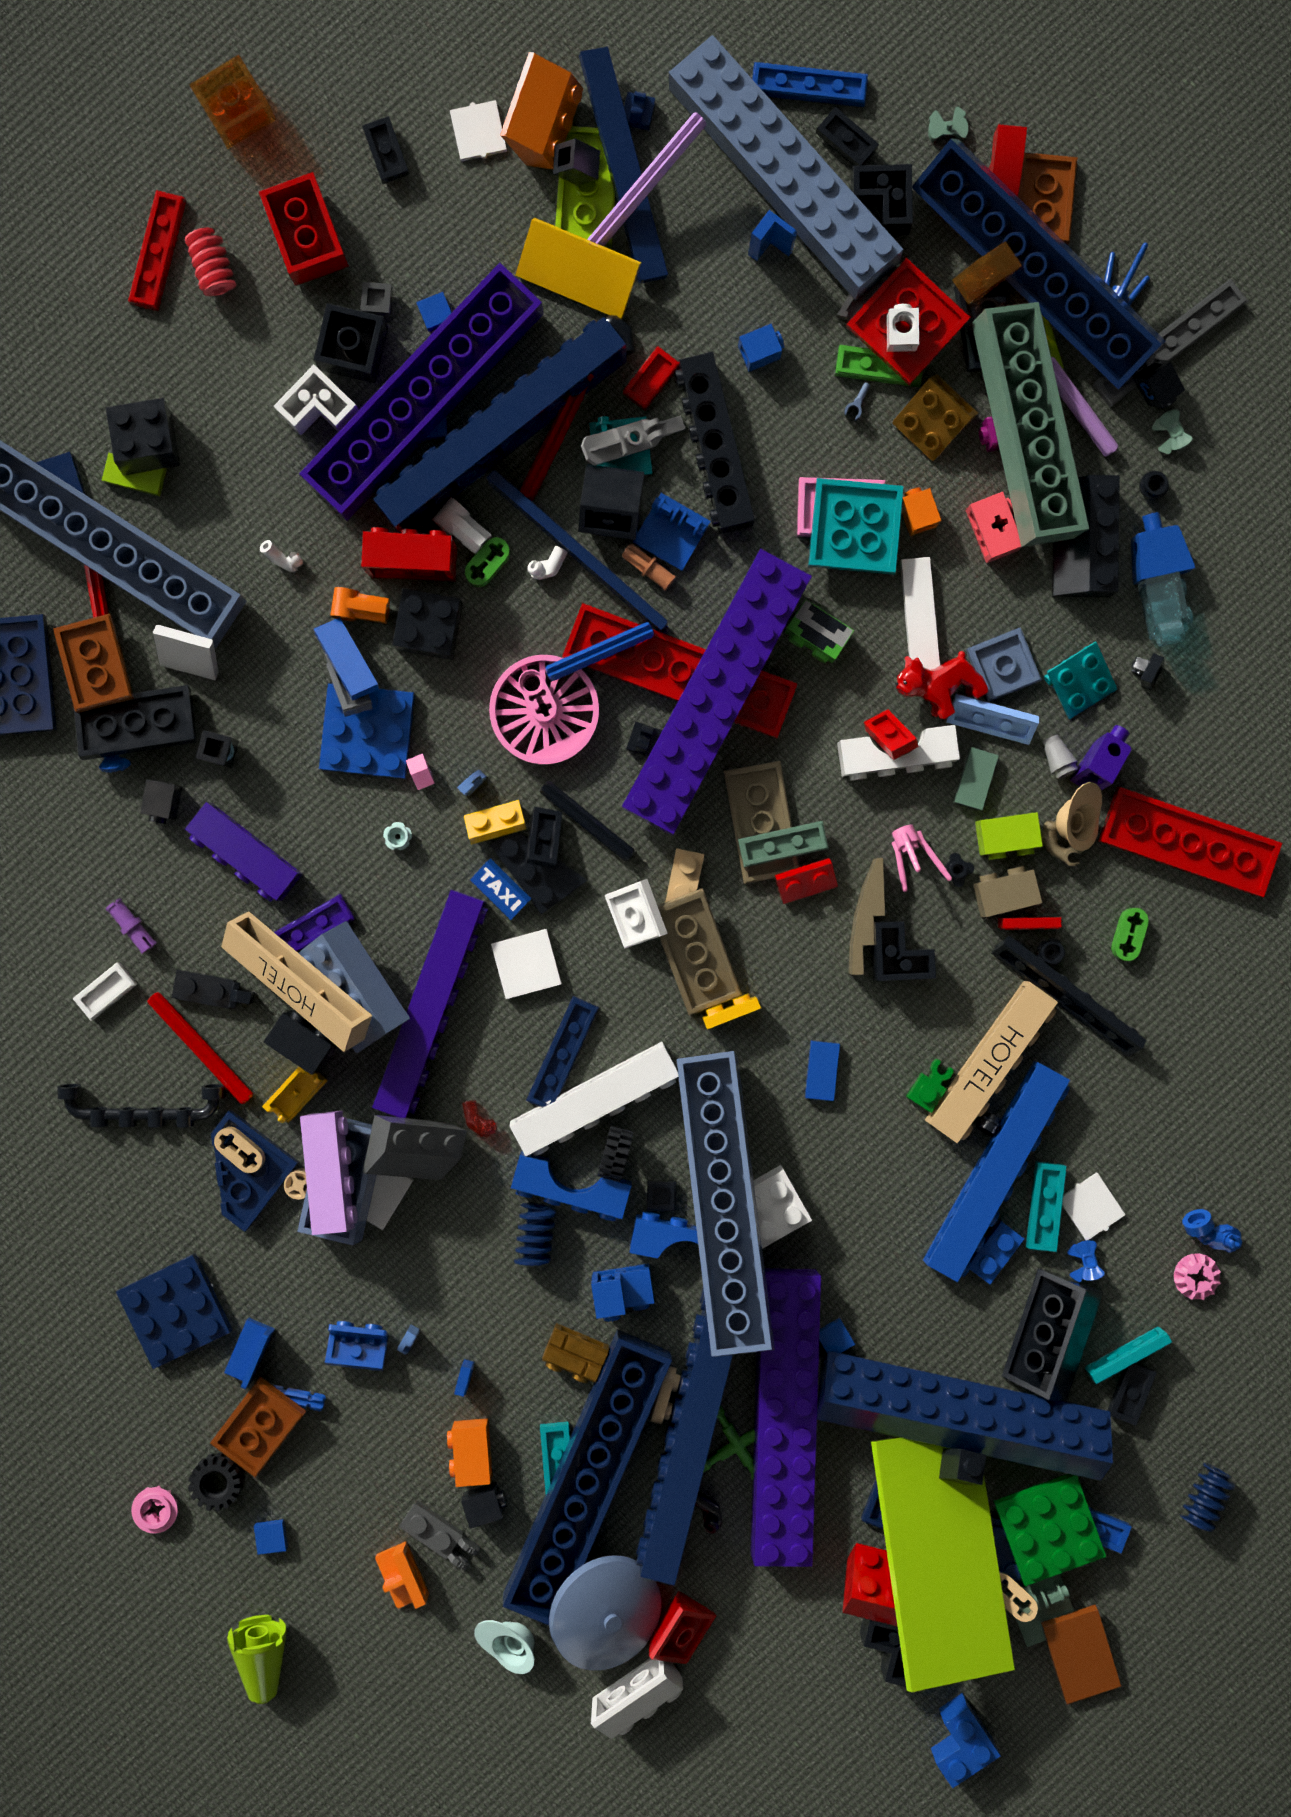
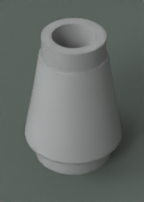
(1059, 757)

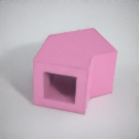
(420, 771)

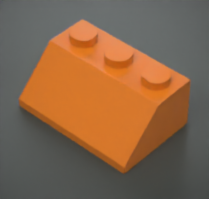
(541, 111)

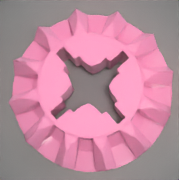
(1191, 1265)
(150, 1521)

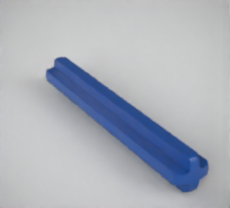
(599, 651)

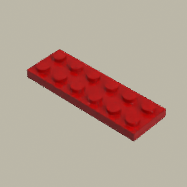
(1190, 842)

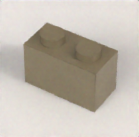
(1006, 893)

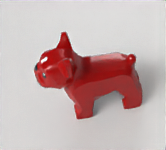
(940, 683)

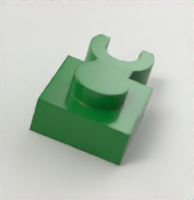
(927, 1090)

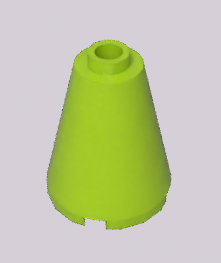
(258, 1655)

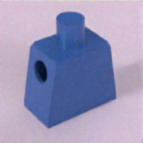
(1159, 550)

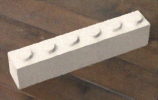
(593, 1099)

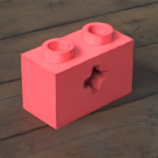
(994, 542)

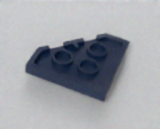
(248, 1193)

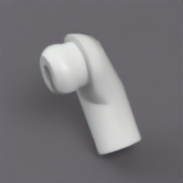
(277, 557)
(547, 568)

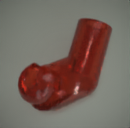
(477, 1123)

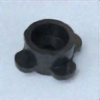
(965, 869)

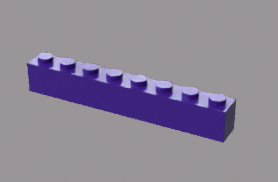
(429, 1005)

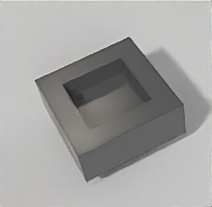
(376, 298)

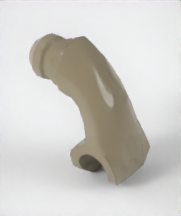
(1050, 841)

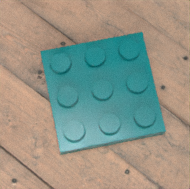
(855, 526)

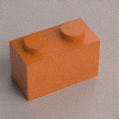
(470, 1452)

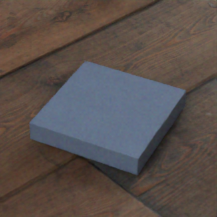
(1004, 664)

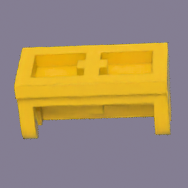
(294, 1094)

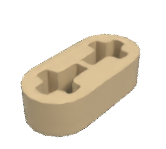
(235, 1155)
(1020, 1593)

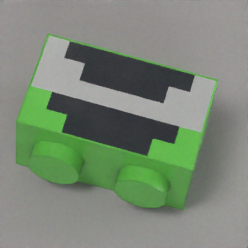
(818, 632)

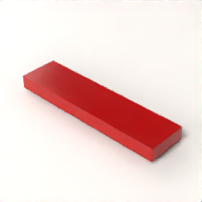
(157, 250)

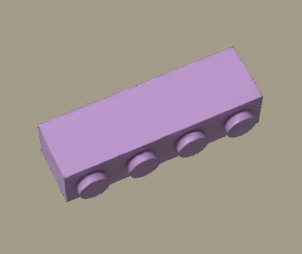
(328, 1172)

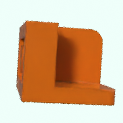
(402, 1576)

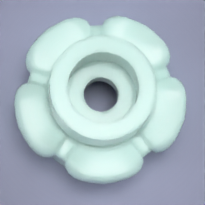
(405, 836)

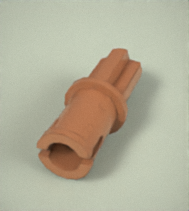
(648, 566)

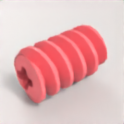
(207, 261)

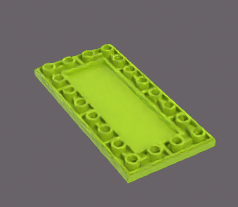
(940, 1568)

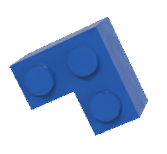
(620, 1289)
(967, 1747)

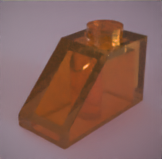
(986, 273)

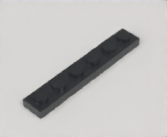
(1069, 997)

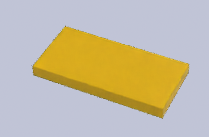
(577, 268)

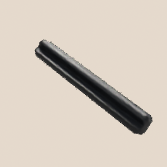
(587, 821)

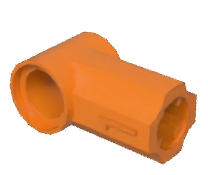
(352, 605)

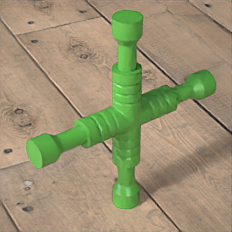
(737, 1445)

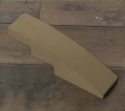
(870, 904)

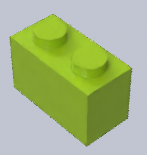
(1008, 834)

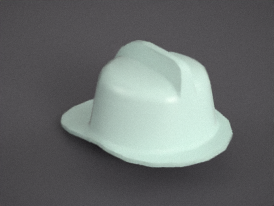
(508, 1643)

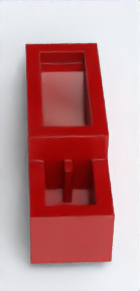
(1008, 155)

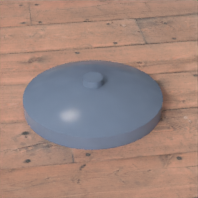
(604, 1613)

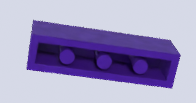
(243, 852)

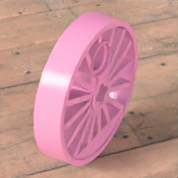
(563, 748)

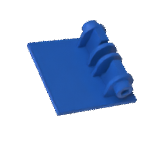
(671, 531)

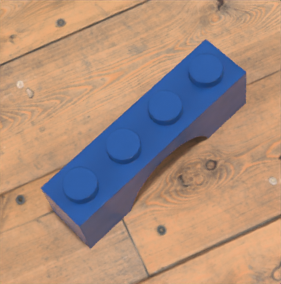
(535, 1177)
(654, 1235)

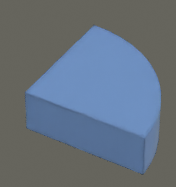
(469, 785)
(408, 1339)

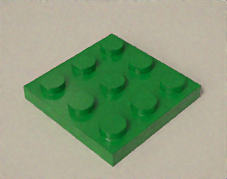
(1049, 1529)

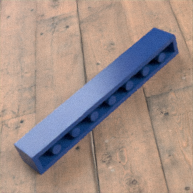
(996, 1171)

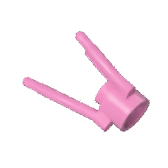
(907, 840)

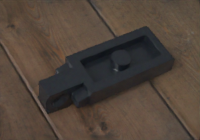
(209, 990)

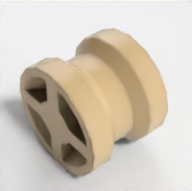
(294, 1186)

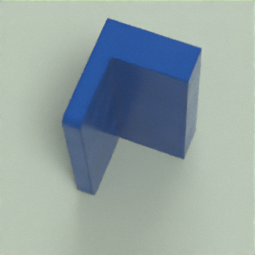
(772, 231)
(249, 1351)

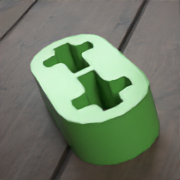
(492, 566)
(1136, 936)

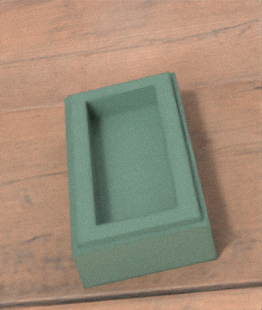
(976, 779)

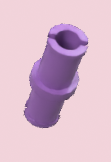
(131, 925)

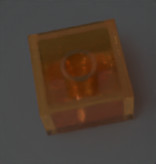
(233, 101)

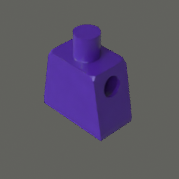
(1103, 759)

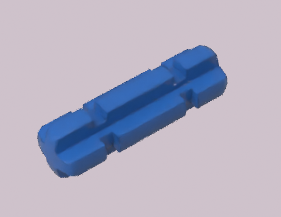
(304, 1399)

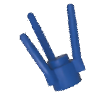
(1122, 290)

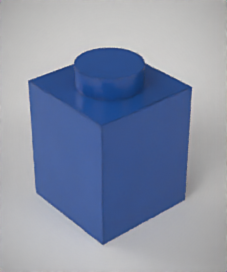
(760, 347)

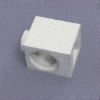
(902, 341)

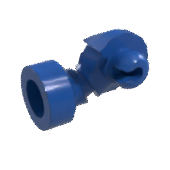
(1201, 1225)

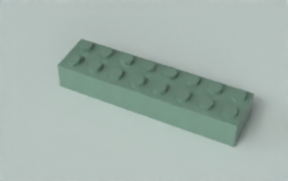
(1030, 424)

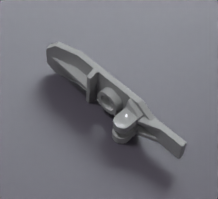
(617, 442)

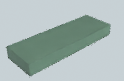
(783, 844)

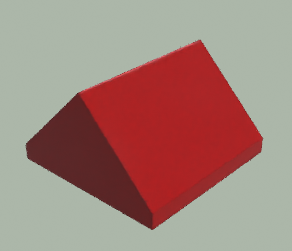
(680, 1630)

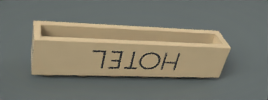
(296, 981)
(992, 1061)

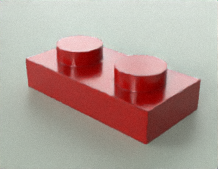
(891, 734)
(806, 880)

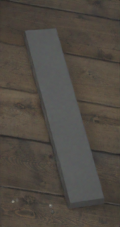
(1183, 334)

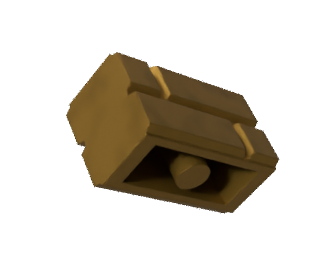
(575, 1354)

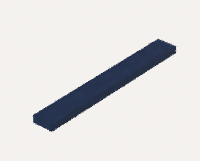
(622, 160)
(577, 551)

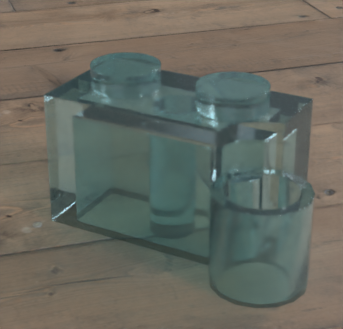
(1165, 608)

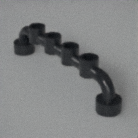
(129, 1115)

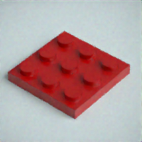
(938, 320)

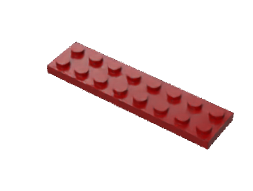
(668, 663)

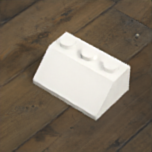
(635, 1697)

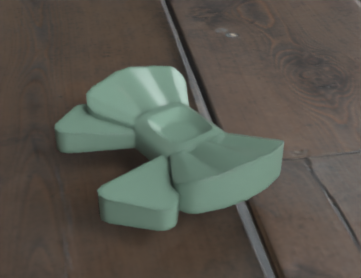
(957, 127)
(1170, 422)

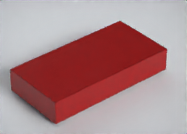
(651, 378)
(1029, 923)

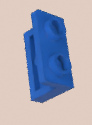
(356, 1346)

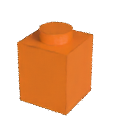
(919, 511)

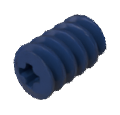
(536, 1235)
(1208, 1498)

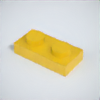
(495, 822)
(742, 1006)

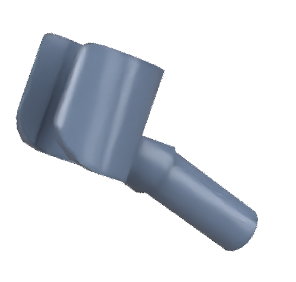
(858, 401)

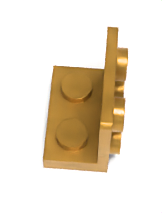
(934, 417)

